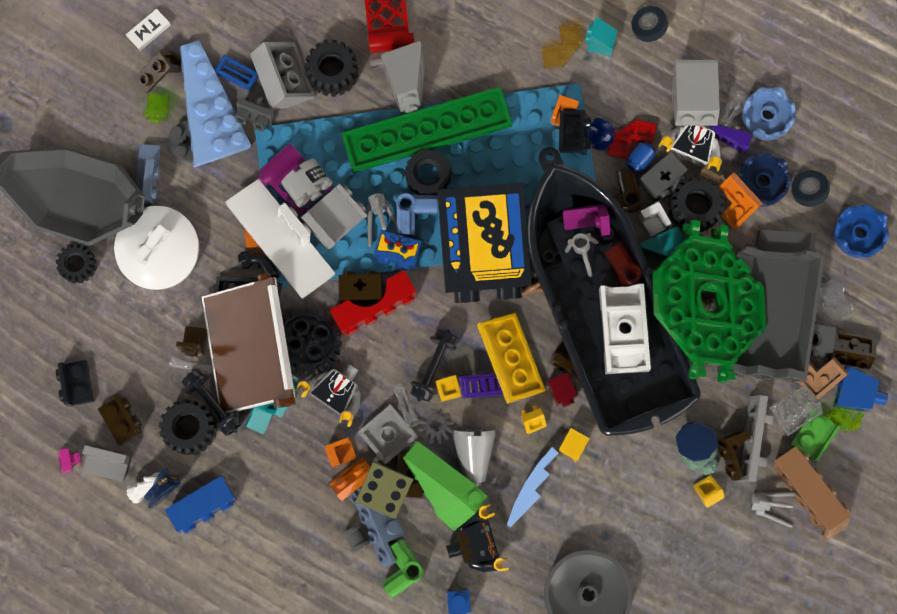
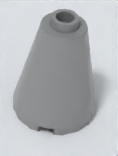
(474, 451)

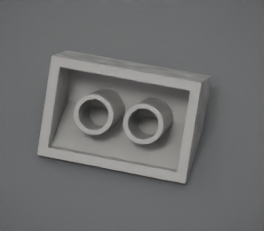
(282, 74)

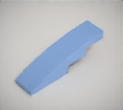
(528, 495)

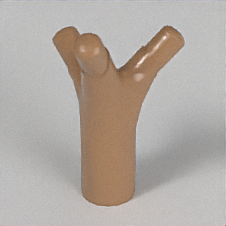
(535, 287)

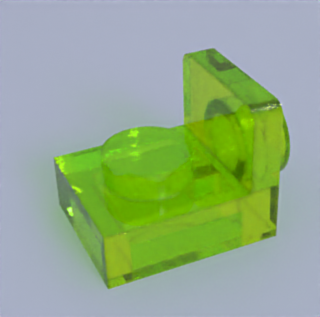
(157, 108)
(841, 418)

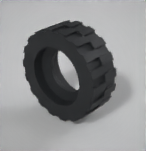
(420, 159)

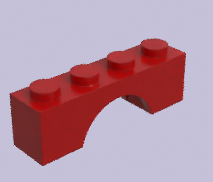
(350, 316)

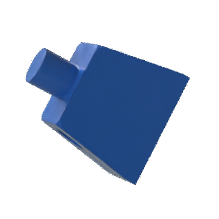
(858, 392)

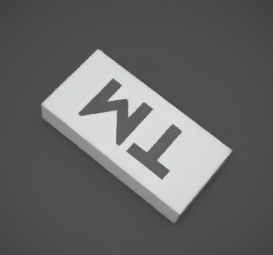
(148, 29)

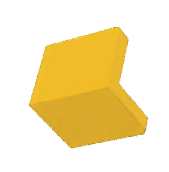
(573, 444)

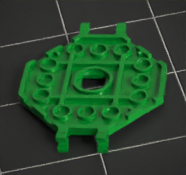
(702, 334)

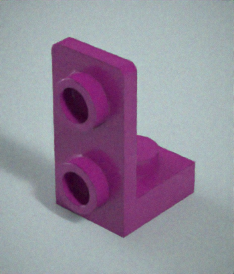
(587, 217)

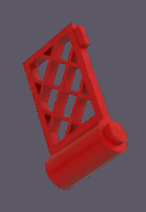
(387, 38)

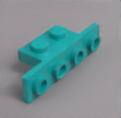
(261, 415)

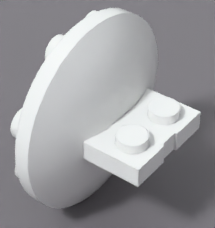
(157, 249)

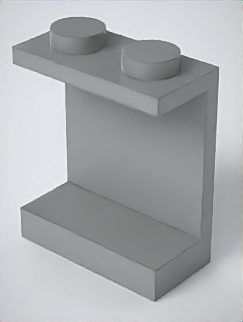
(334, 216)

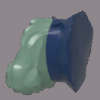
(698, 447)

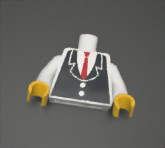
(694, 145)

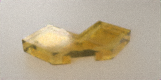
(560, 55)

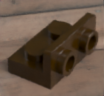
(854, 349)
(120, 420)

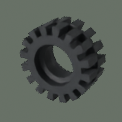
(84, 272)

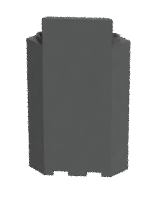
(791, 282)

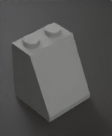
(405, 76)
(695, 93)

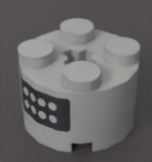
(306, 182)

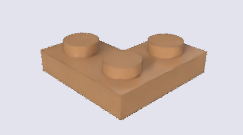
(824, 379)

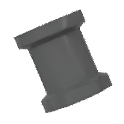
(355, 538)

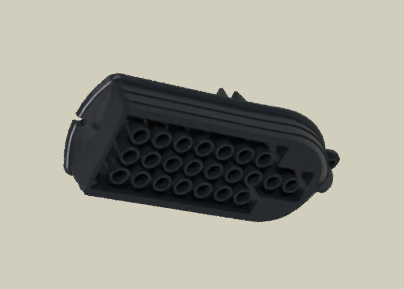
(620, 400)

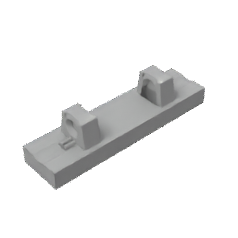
(755, 422)

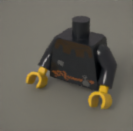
(477, 543)

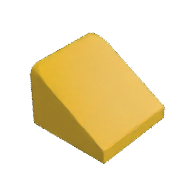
(709, 491)

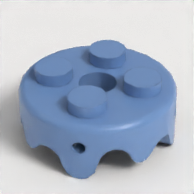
(774, 101)

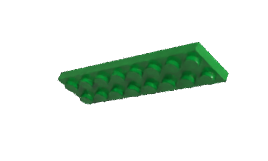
(426, 129)

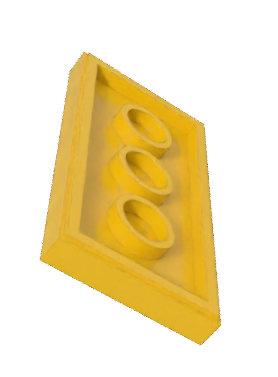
(511, 357)

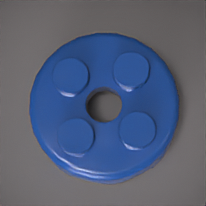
(875, 230)

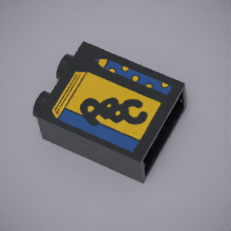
(484, 241)

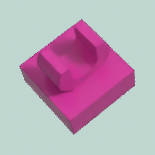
(66, 460)

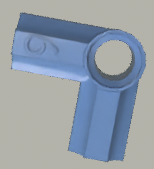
(406, 217)

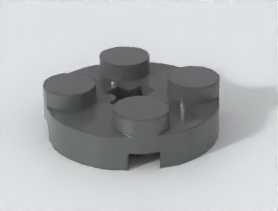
(176, 140)

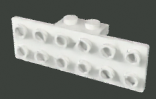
(281, 237)

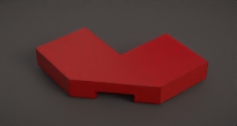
(637, 131)

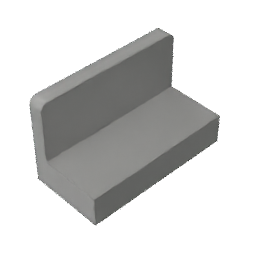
(105, 463)

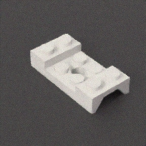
(624, 351)

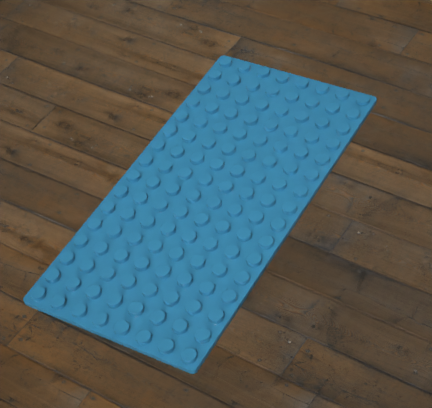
(487, 160)

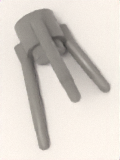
(378, 205)
(581, 246)
(761, 502)

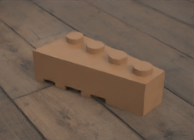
(813, 492)

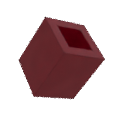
(562, 390)

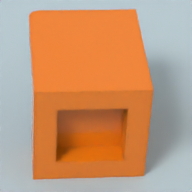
(563, 104)
(340, 452)

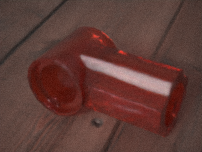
(622, 262)

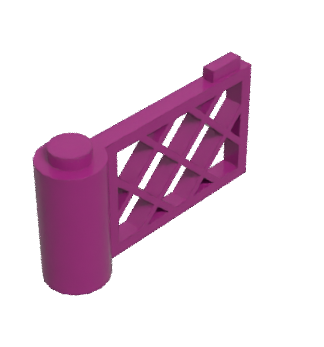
(278, 167)

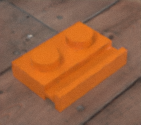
(350, 479)

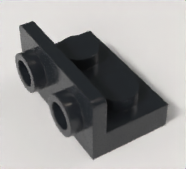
(574, 132)
(75, 383)

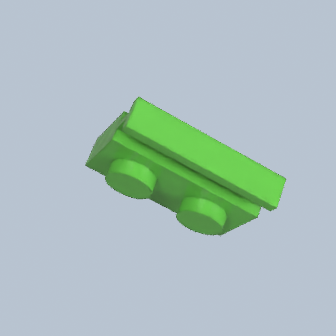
(815, 437)

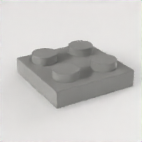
(387, 434)

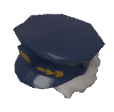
(153, 488)

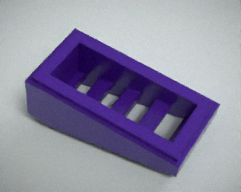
(732, 137)
(494, 388)

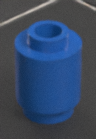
(640, 157)

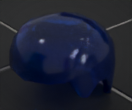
(601, 134)

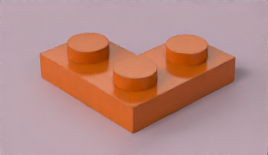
(743, 201)

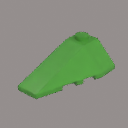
(448, 490)

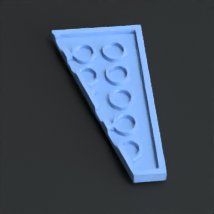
(209, 111)

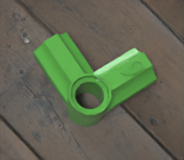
(401, 579)

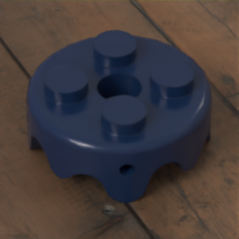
(774, 170)

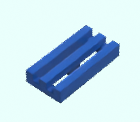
(251, 81)

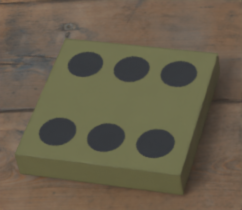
(384, 490)

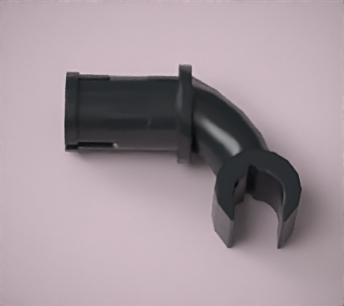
(262, 262)

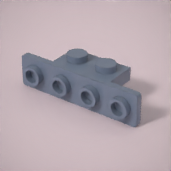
(148, 172)
(380, 530)

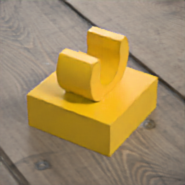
(448, 388)
(533, 420)

